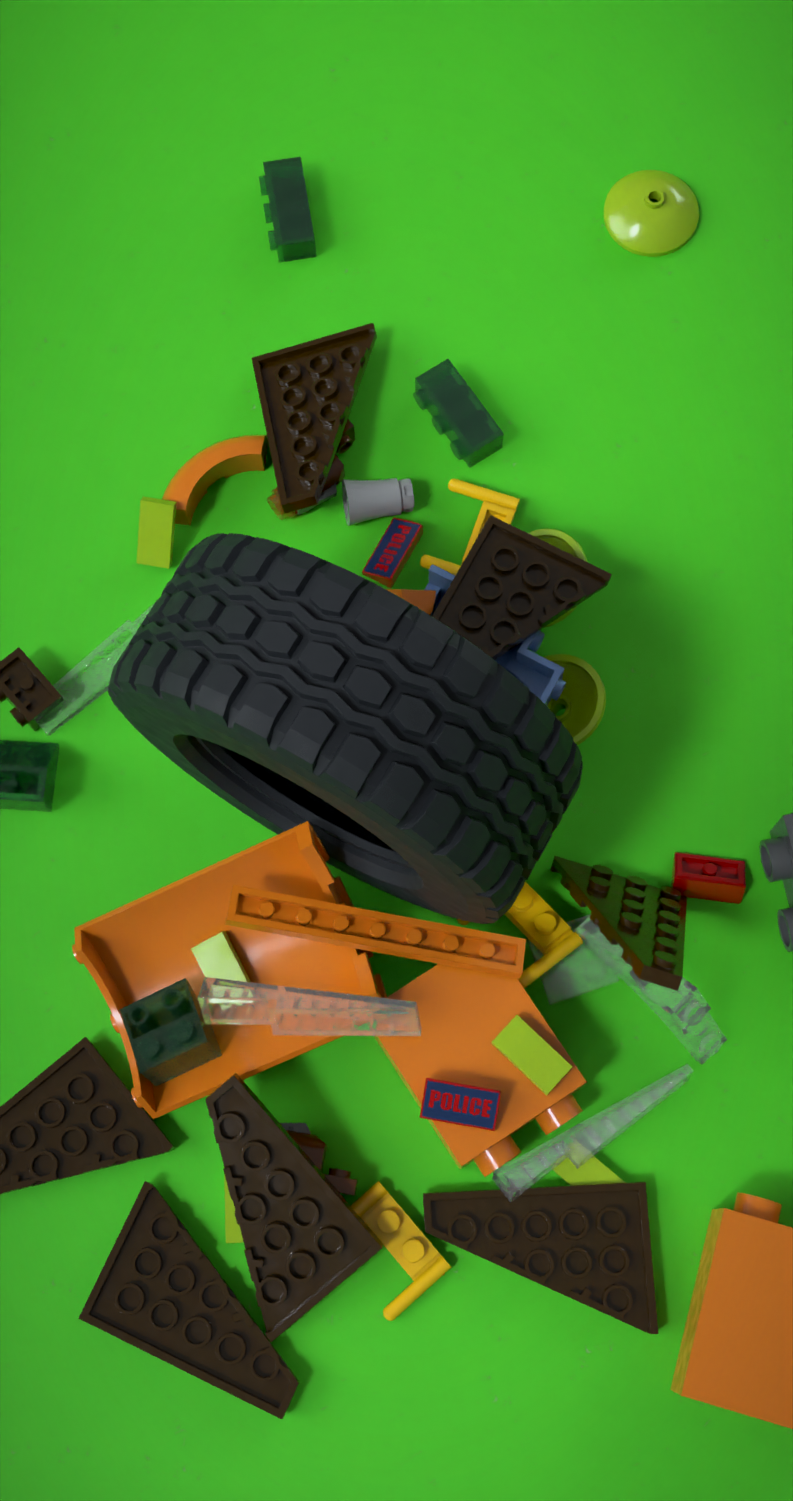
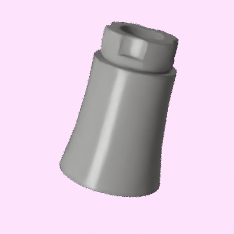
(376, 499)

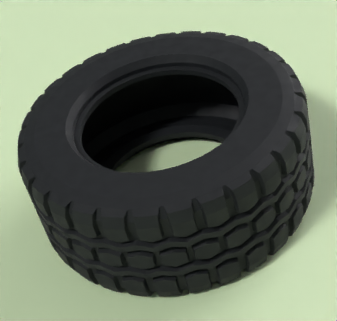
(351, 713)

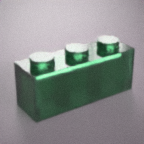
(288, 209)
(458, 413)

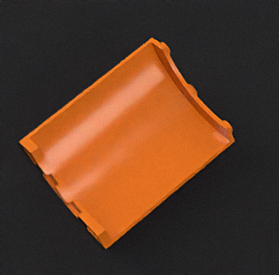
(151, 941)

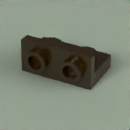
(26, 689)

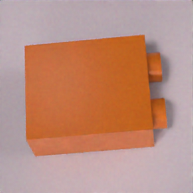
(459, 1020)
(741, 1315)

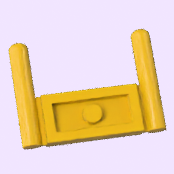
(494, 504)
(543, 929)
(404, 1243)

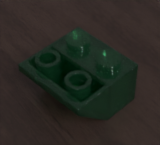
(27, 775)
(169, 1033)

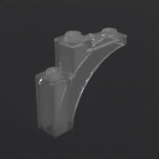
(680, 1010)

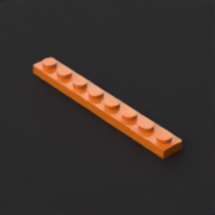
(376, 931)

